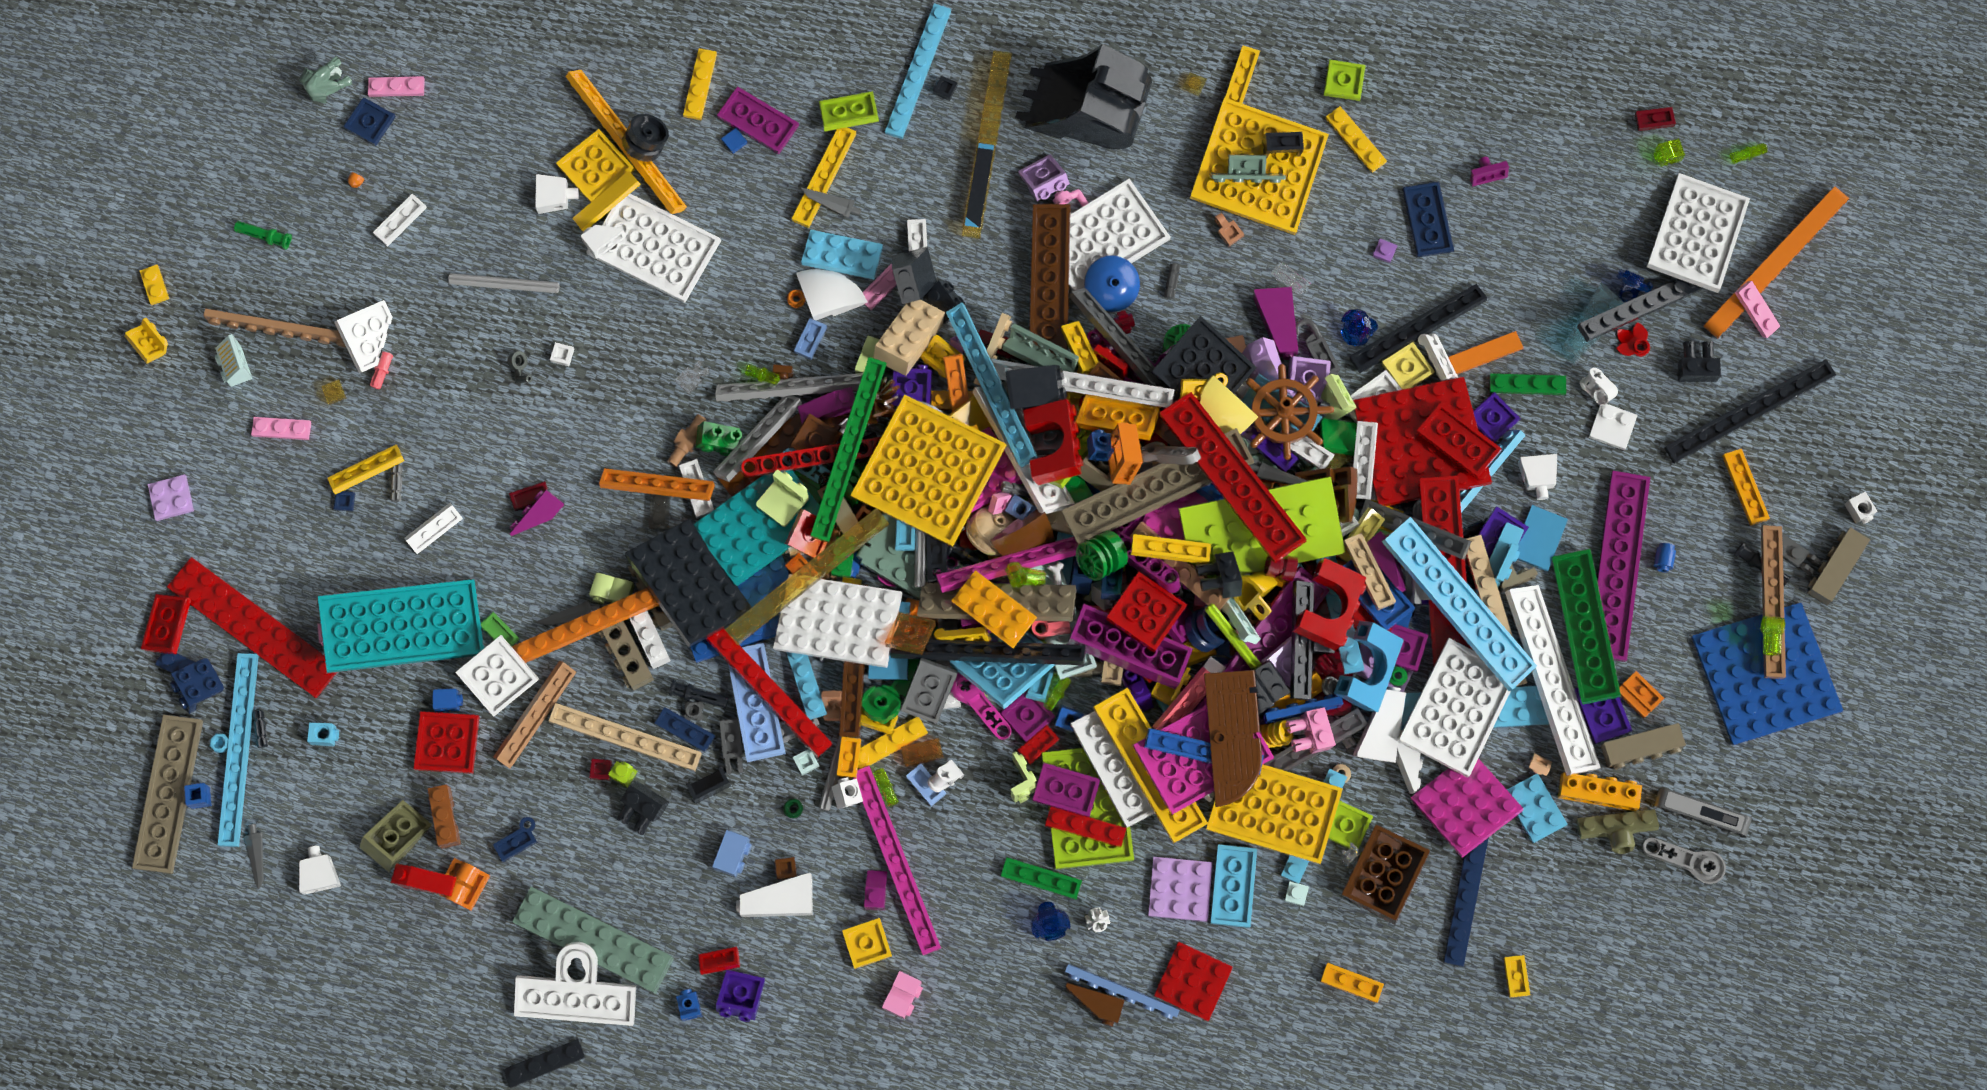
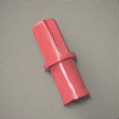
(381, 370)

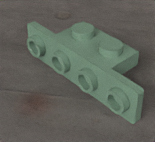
(1247, 167)

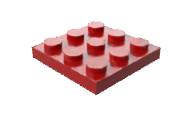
(1146, 611)
(446, 742)
(1193, 981)

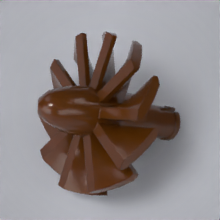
(882, 404)

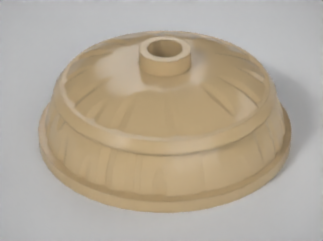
(984, 526)

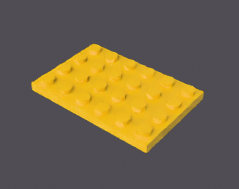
(1281, 814)

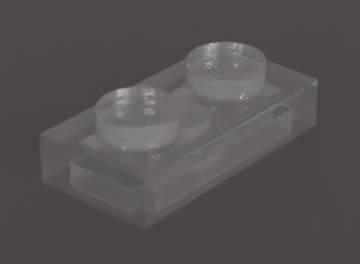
(1290, 278)

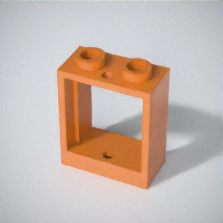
(1127, 454)

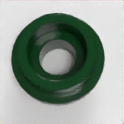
(788, 804)

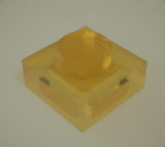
(1194, 84)
(333, 392)

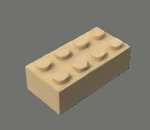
(909, 336)

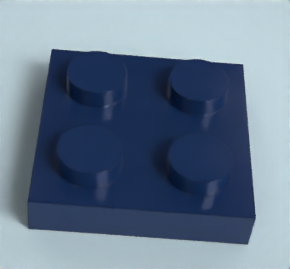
(369, 121)

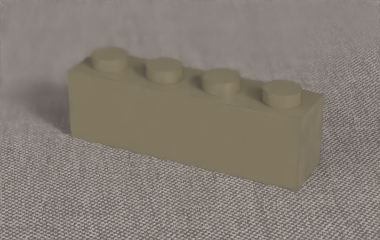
(1839, 565)
(1643, 745)

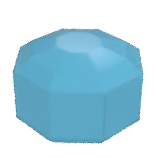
(219, 743)

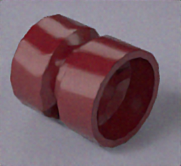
(1284, 568)

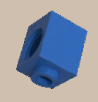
(447, 700)

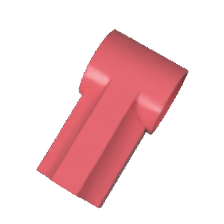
(1053, 628)

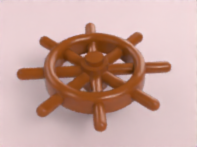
(1286, 411)

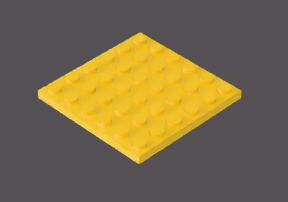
(1240, 132)
(928, 470)

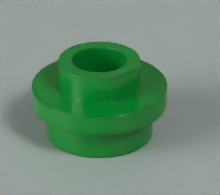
(1398, 682)

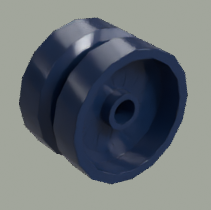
(1203, 631)

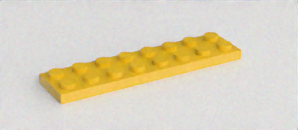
(1127, 727)

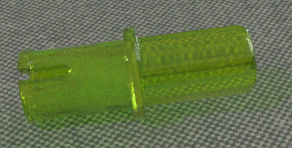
(1748, 153)
(762, 374)
(1056, 693)
(886, 787)

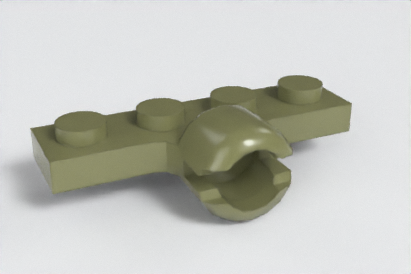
(1618, 828)

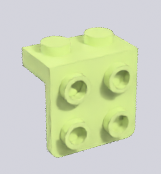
(783, 498)
(1023, 790)

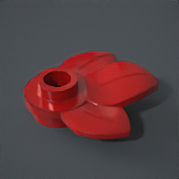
(1631, 339)

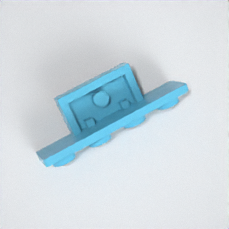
(1505, 552)

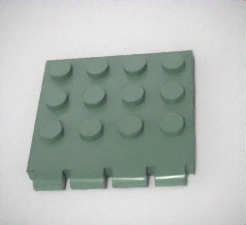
(888, 563)

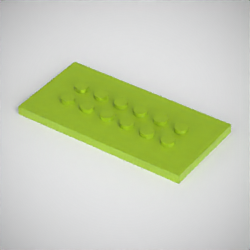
(1308, 505)

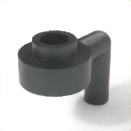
(517, 367)

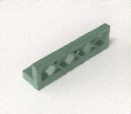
(1038, 356)

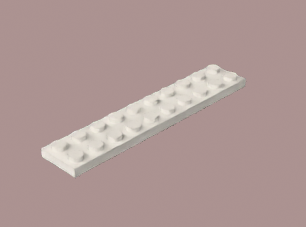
(1553, 680)

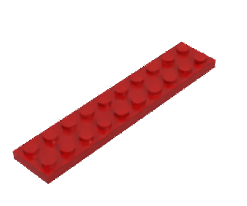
(1233, 478)
(1443, 510)
(252, 626)

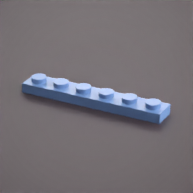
(1130, 995)

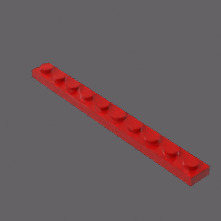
(770, 692)

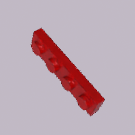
(1085, 827)

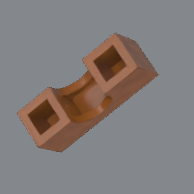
(443, 817)

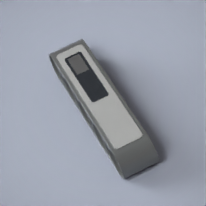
(1702, 811)

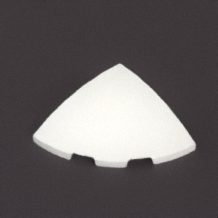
(829, 292)

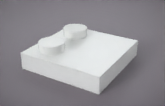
(1613, 426)

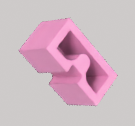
(902, 995)

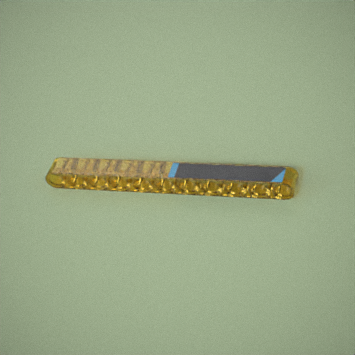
(986, 144)

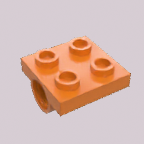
(468, 884)

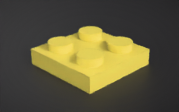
(1408, 367)

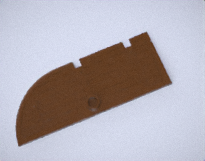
(1231, 724)

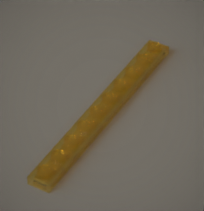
(807, 576)

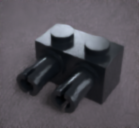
(1699, 369)
(1226, 574)
(645, 802)

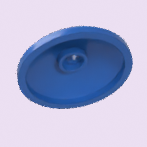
(1099, 282)

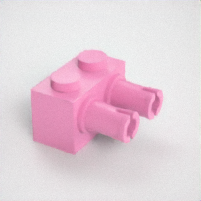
(1316, 729)

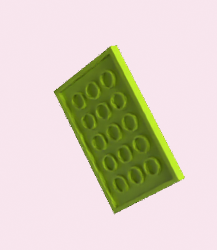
(1077, 851)

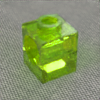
(1669, 152)

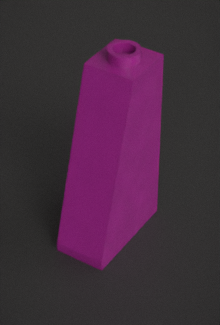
(1278, 316)

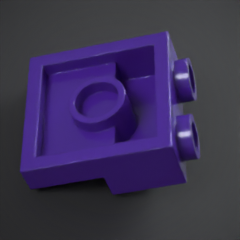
(915, 384)
(740, 996)

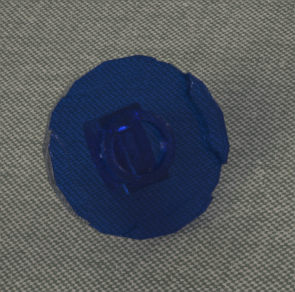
(1632, 283)
(1357, 327)
(1050, 923)

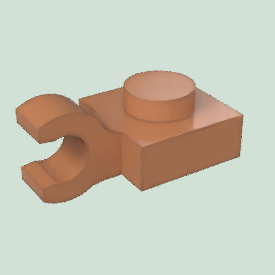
(1229, 231)

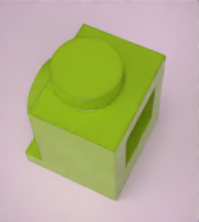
(622, 773)

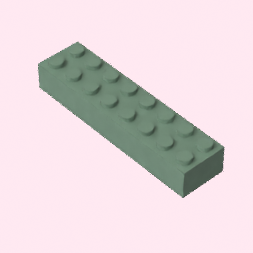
(614, 949)

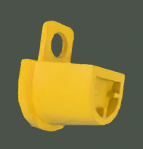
(1253, 590)

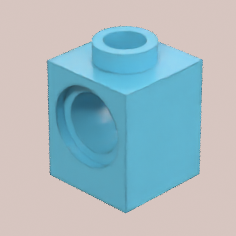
(316, 729)

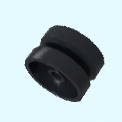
(645, 137)

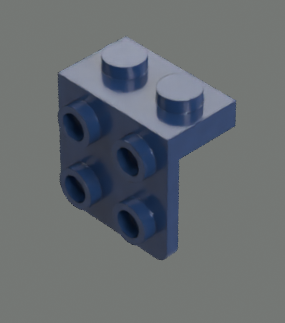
(195, 684)

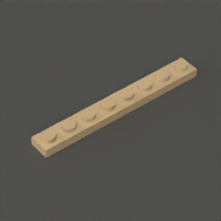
(1485, 582)
(625, 737)

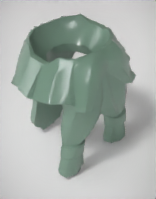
(320, 82)

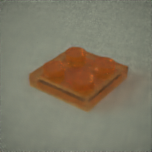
(910, 633)

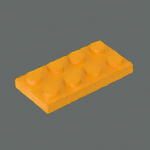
(1107, 412)
(994, 609)

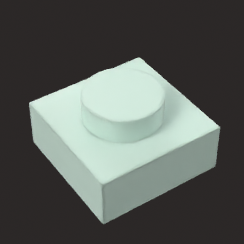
(806, 762)
(1296, 893)

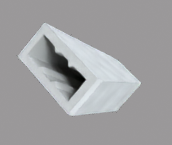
(1383, 729)
(784, 898)

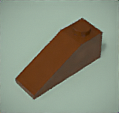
(1100, 1005)

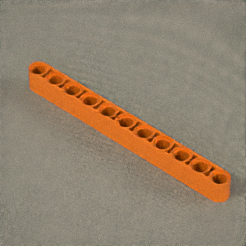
(1779, 258)

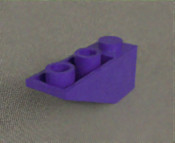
(1138, 689)

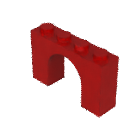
(1066, 460)
(1348, 587)

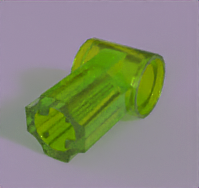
(1023, 576)
(1772, 634)

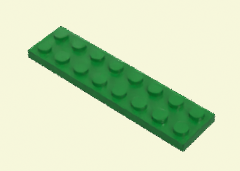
(1586, 626)

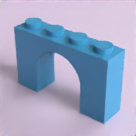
(1385, 650)

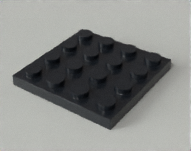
(1199, 356)

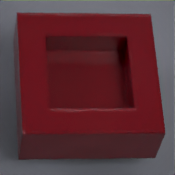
(600, 769)

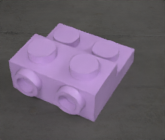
(1044, 177)

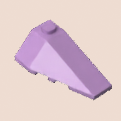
(1264, 357)
(1303, 369)

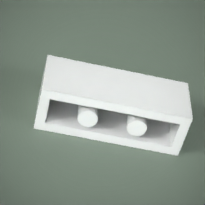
(650, 639)

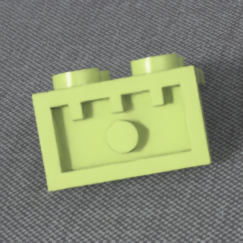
(1338, 397)

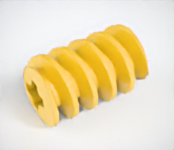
(1276, 734)

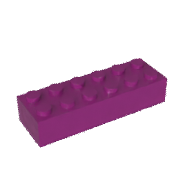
(1117, 647)

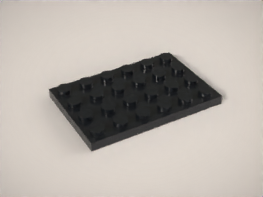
(688, 582)

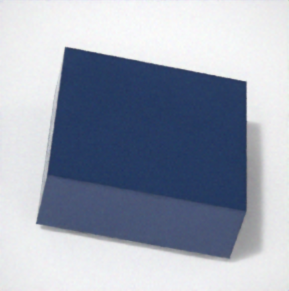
(344, 501)

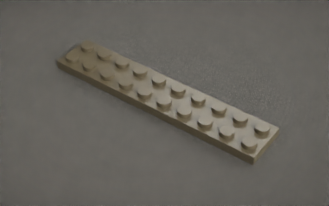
(1144, 494)

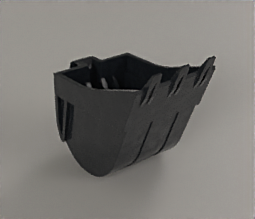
(1089, 98)

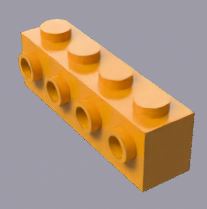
(1600, 791)

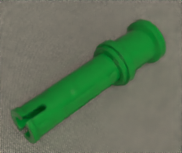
(270, 236)

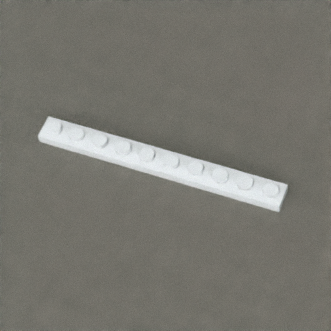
(1102, 386)

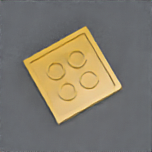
(594, 165)

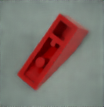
(423, 880)

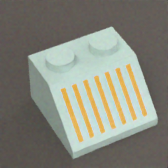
(233, 361)

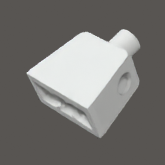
(553, 193)
(1539, 473)
(317, 872)

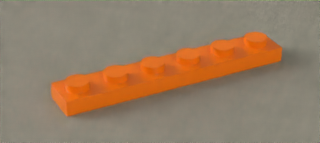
(657, 484)

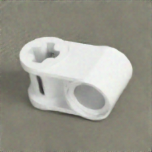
(1599, 388)
(945, 776)

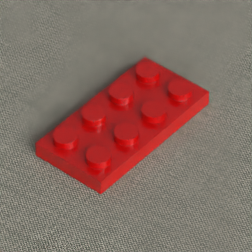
(1459, 440)

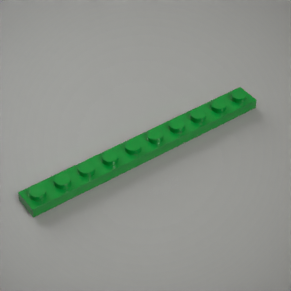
(848, 450)

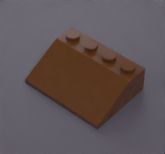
(1386, 874)

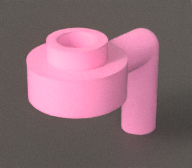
(1065, 197)

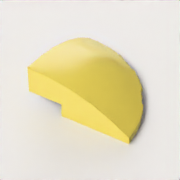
(1225, 407)

